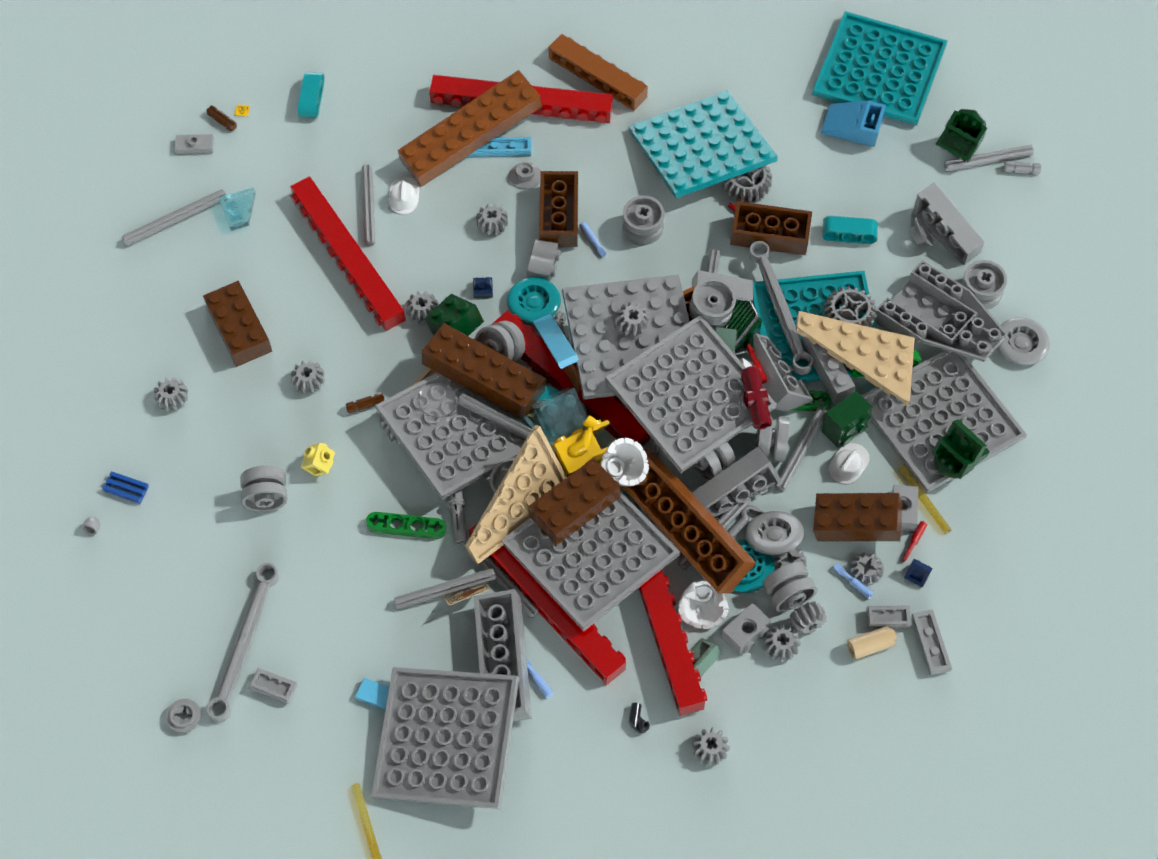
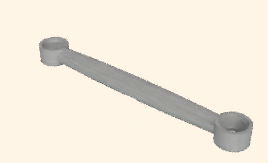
(781, 307)
(243, 642)

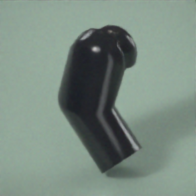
(636, 720)

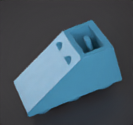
(855, 121)

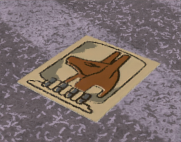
(465, 594)

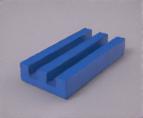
(115, 476)

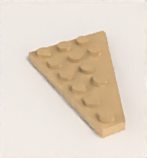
(876, 353)
(528, 478)

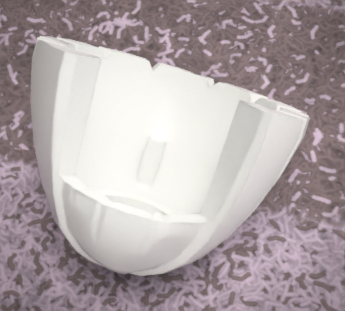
(625, 462)
(702, 605)

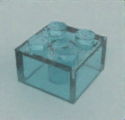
(560, 414)

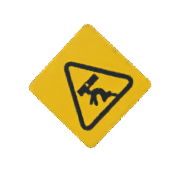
(242, 110)

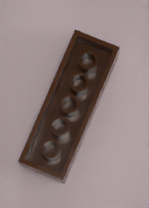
(483, 371)

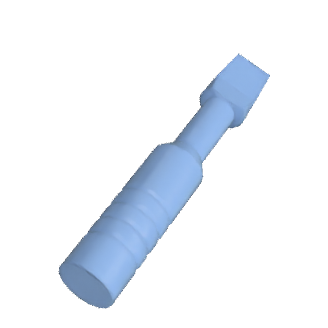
(592, 238)
(853, 581)
(539, 681)

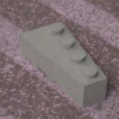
(947, 224)
(738, 482)

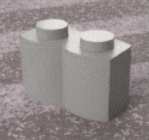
(543, 260)

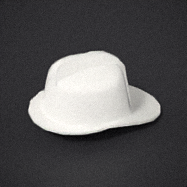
(404, 195)
(849, 463)

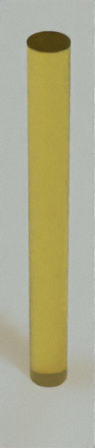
(925, 500)
(366, 822)

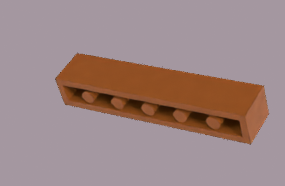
(598, 72)

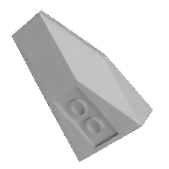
(941, 315)

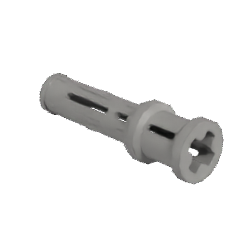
(456, 504)

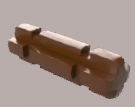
(221, 118)
(364, 403)

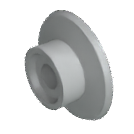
(525, 181)
(920, 233)

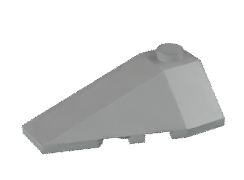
(781, 383)

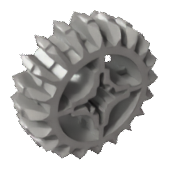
(744, 184)
(852, 306)

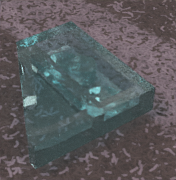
(238, 208)

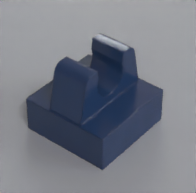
(483, 287)
(918, 573)

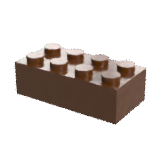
(559, 207)
(779, 227)
(237, 323)
(574, 501)
(858, 517)

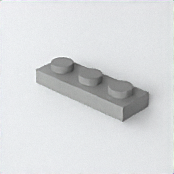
(931, 642)

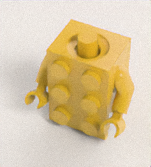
(579, 446)

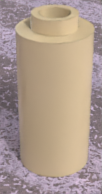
(871, 642)

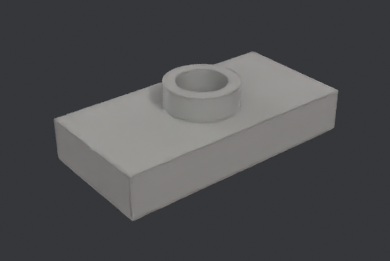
(194, 144)
(888, 616)
(273, 685)

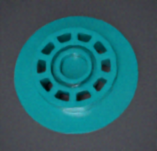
(533, 303)
(766, 567)

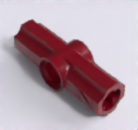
(756, 398)

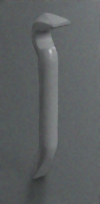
(744, 519)

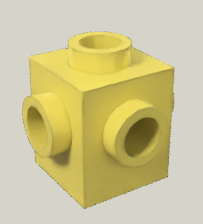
(318, 459)

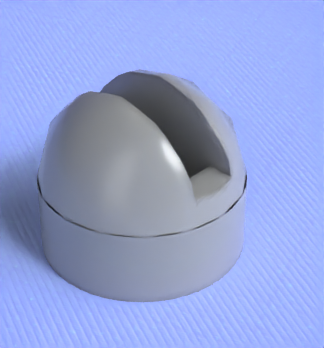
(91, 525)

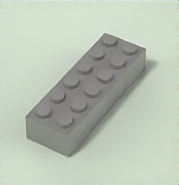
(503, 642)

